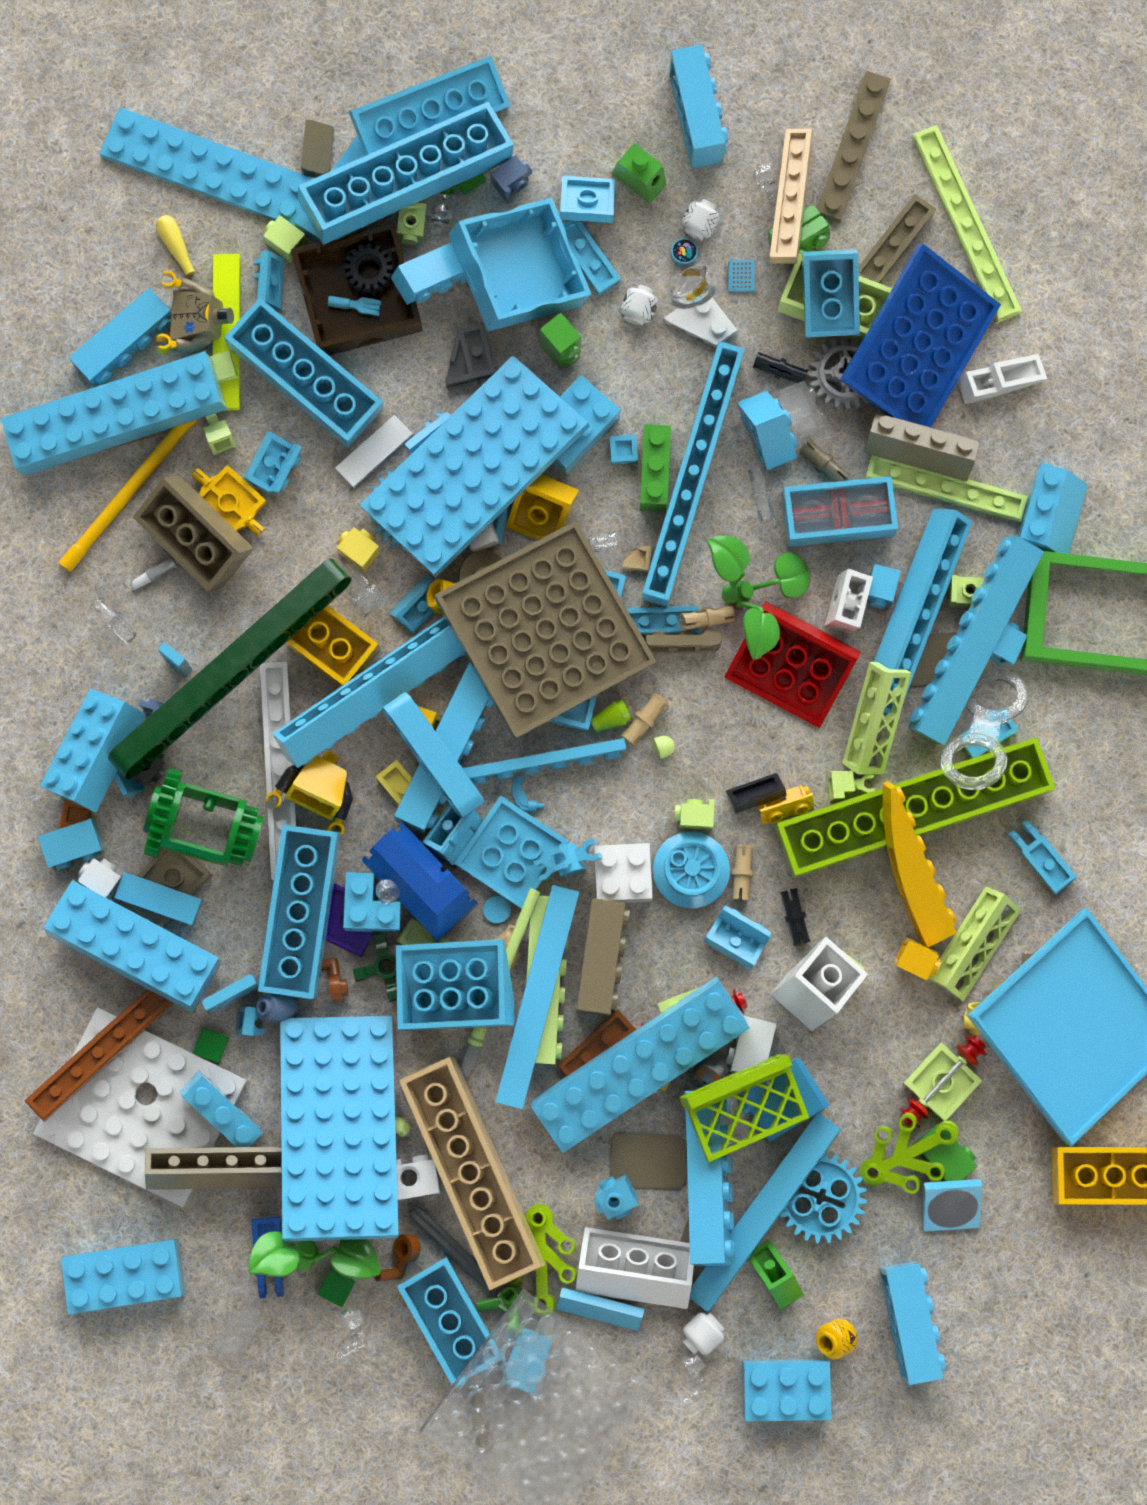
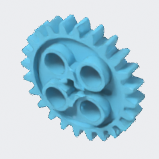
(812, 1221)

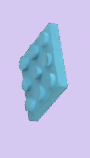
(505, 849)

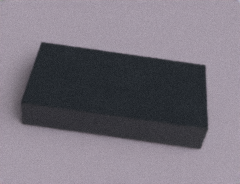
(756, 793)

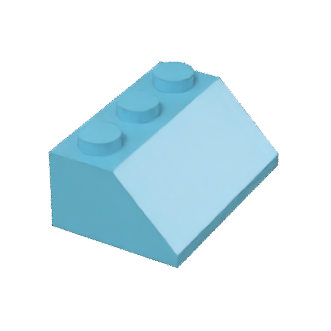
(1052, 509)

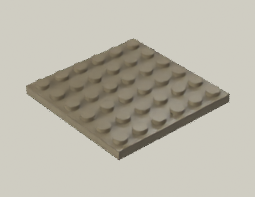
(544, 629)

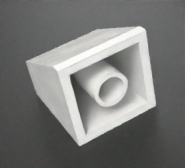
(819, 984)

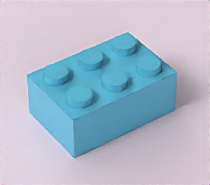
(597, 411)
(786, 1390)

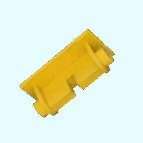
(797, 802)

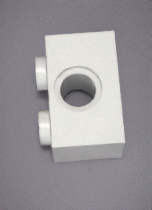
(427, 1178)

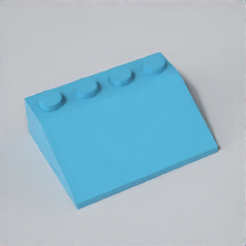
(453, 986)

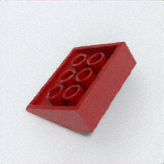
(800, 671)

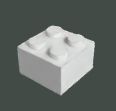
(623, 873)

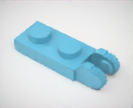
(1043, 859)

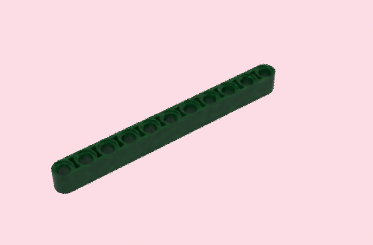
(229, 669)

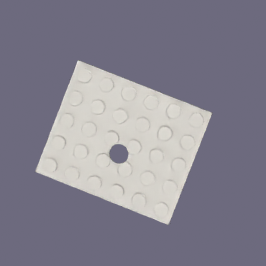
(114, 1129)

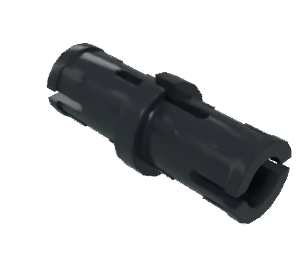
(764, 363)
(795, 916)

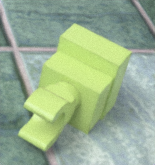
(218, 435)
(843, 783)

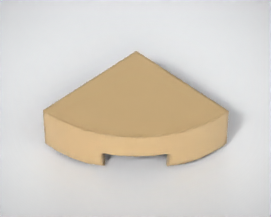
(638, 560)

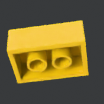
(334, 646)

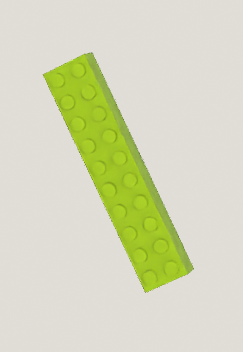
(857, 824)

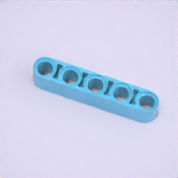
(433, 755)

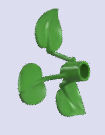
(729, 560)
(278, 1258)

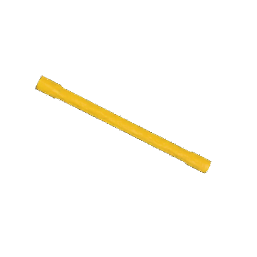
(79, 549)

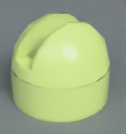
(664, 746)

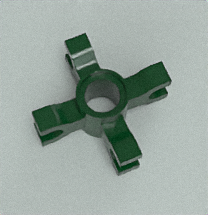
(372, 971)

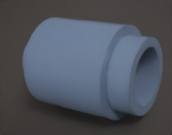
(276, 1007)

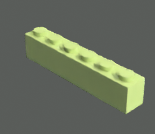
(548, 1049)

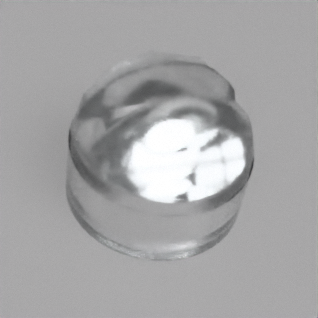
(387, 891)

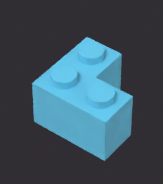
(769, 429)
(362, 910)

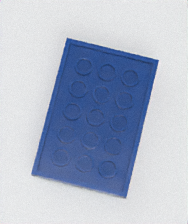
(920, 340)

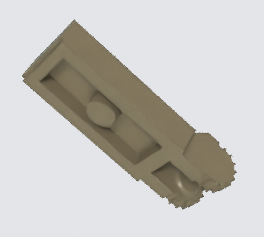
(684, 642)

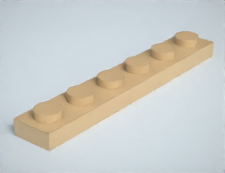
(791, 196)

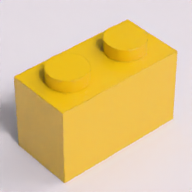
(917, 959)

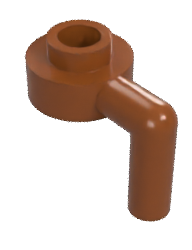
(337, 986)
(406, 1250)

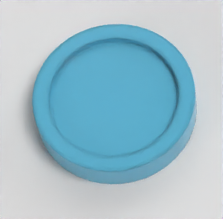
(497, 909)

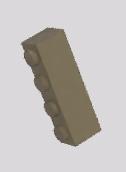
(921, 446)

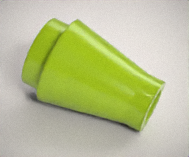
(612, 716)

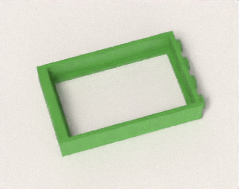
(1036, 609)

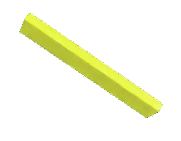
(228, 290)

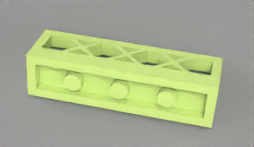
(870, 719)
(971, 939)

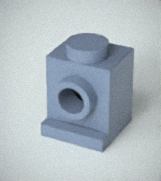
(510, 177)

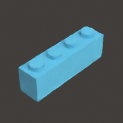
(428, 274)
(121, 338)

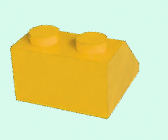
(542, 508)

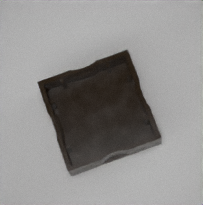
(323, 275)

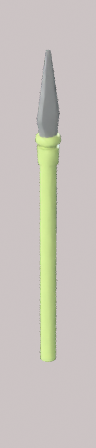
(470, 1052)

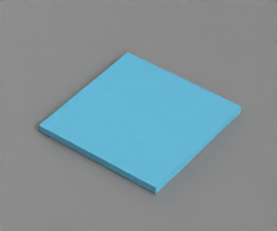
(1070, 1026)

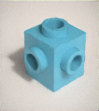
(619, 1188)

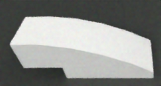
(1001, 378)

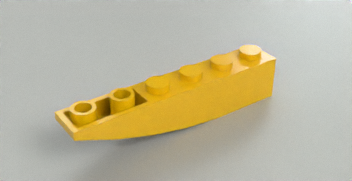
(914, 873)

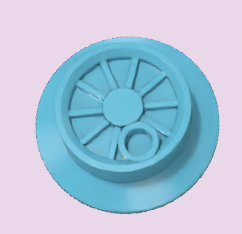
(691, 869)

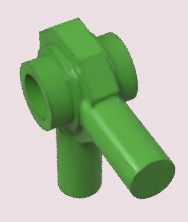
(503, 1301)

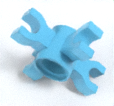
(567, 859)

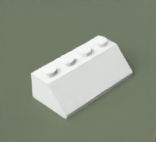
(635, 1268)

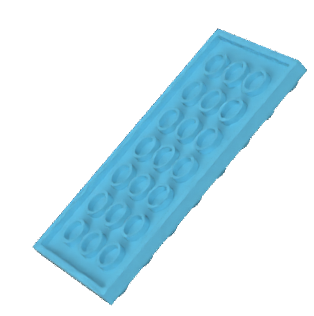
(474, 466)
(338, 1129)

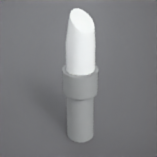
(153, 574)

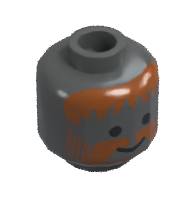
(707, 1071)

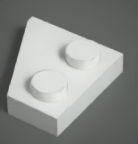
(704, 322)

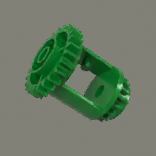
(165, 810)

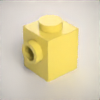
(358, 548)

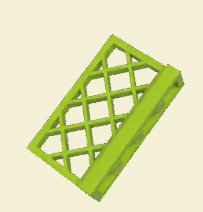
(742, 1082)

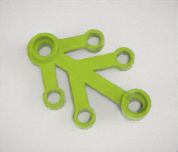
(905, 1155)
(539, 1231)

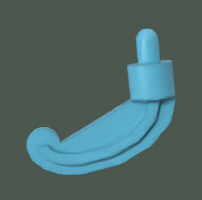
(521, 798)

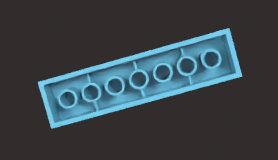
(405, 172)
(113, 413)
(639, 1064)

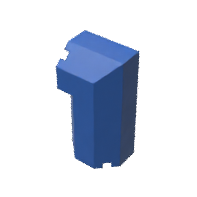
(425, 890)

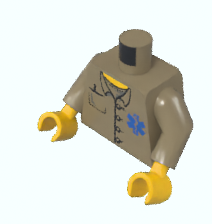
(194, 318)

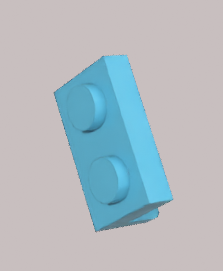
(272, 464)
(738, 937)

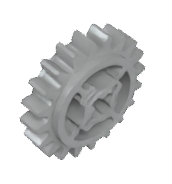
(821, 376)

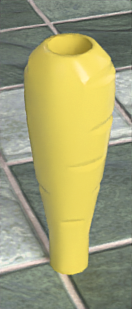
(172, 238)

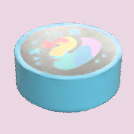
(684, 252)

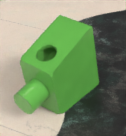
(638, 171)

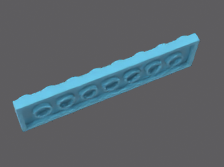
(203, 166)

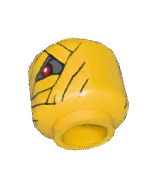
(836, 1339)

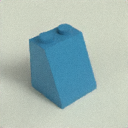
(810, 1093)

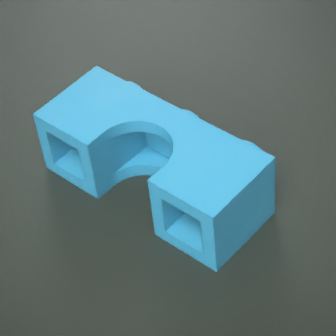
(220, 1111)

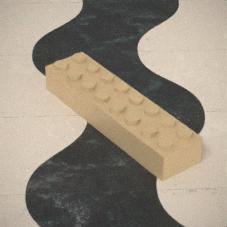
(472, 1173)

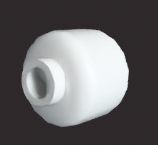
(703, 1333)

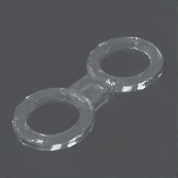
(985, 731)

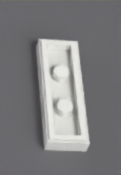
(374, 451)

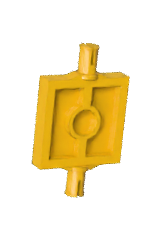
(232, 498)

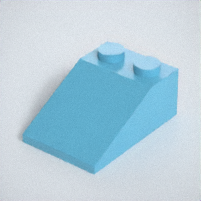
(831, 293)

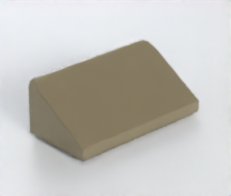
(316, 148)

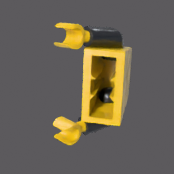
(317, 787)

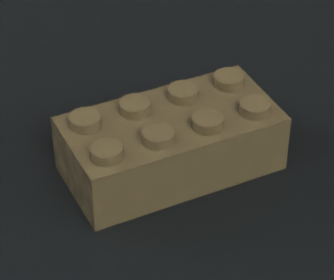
(193, 532)
(601, 957)

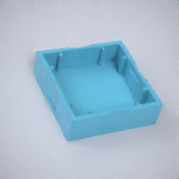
(519, 264)

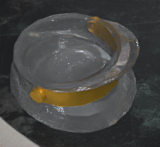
(690, 287)

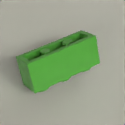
(655, 468)

